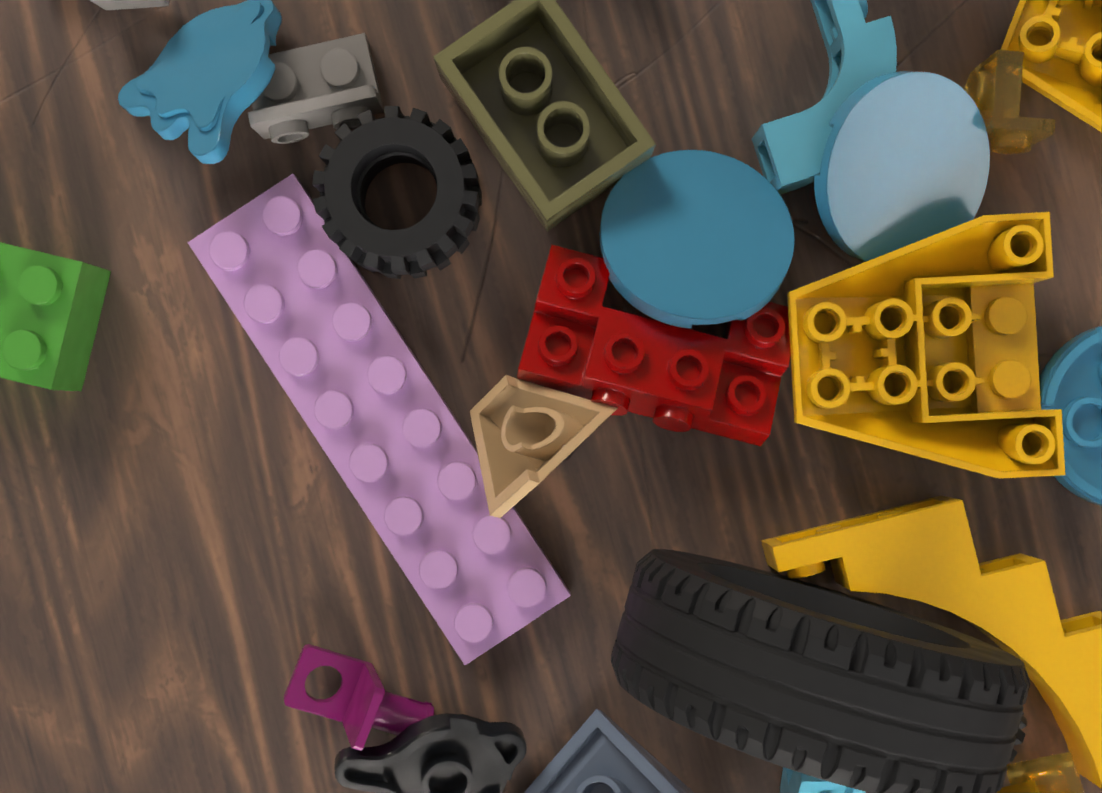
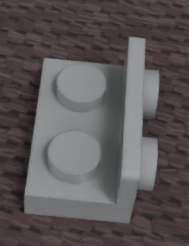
(317, 89)

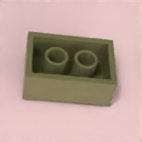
(544, 107)

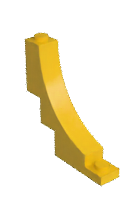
(930, 557)

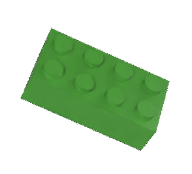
(48, 317)

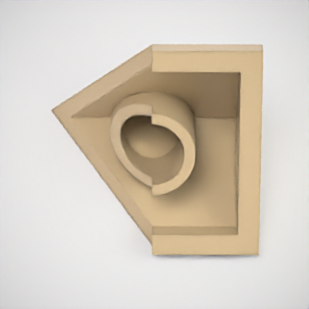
(526, 434)

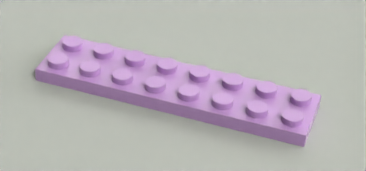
(378, 418)

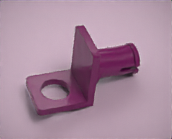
(360, 700)

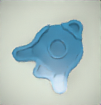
(207, 76)

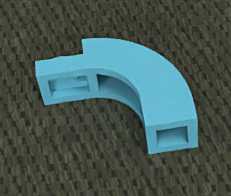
(857, 52)

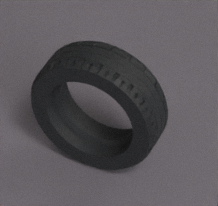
(818, 678)

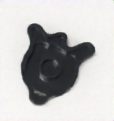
(437, 757)

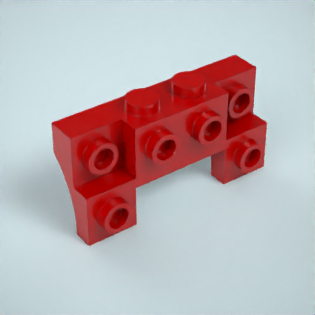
(651, 366)

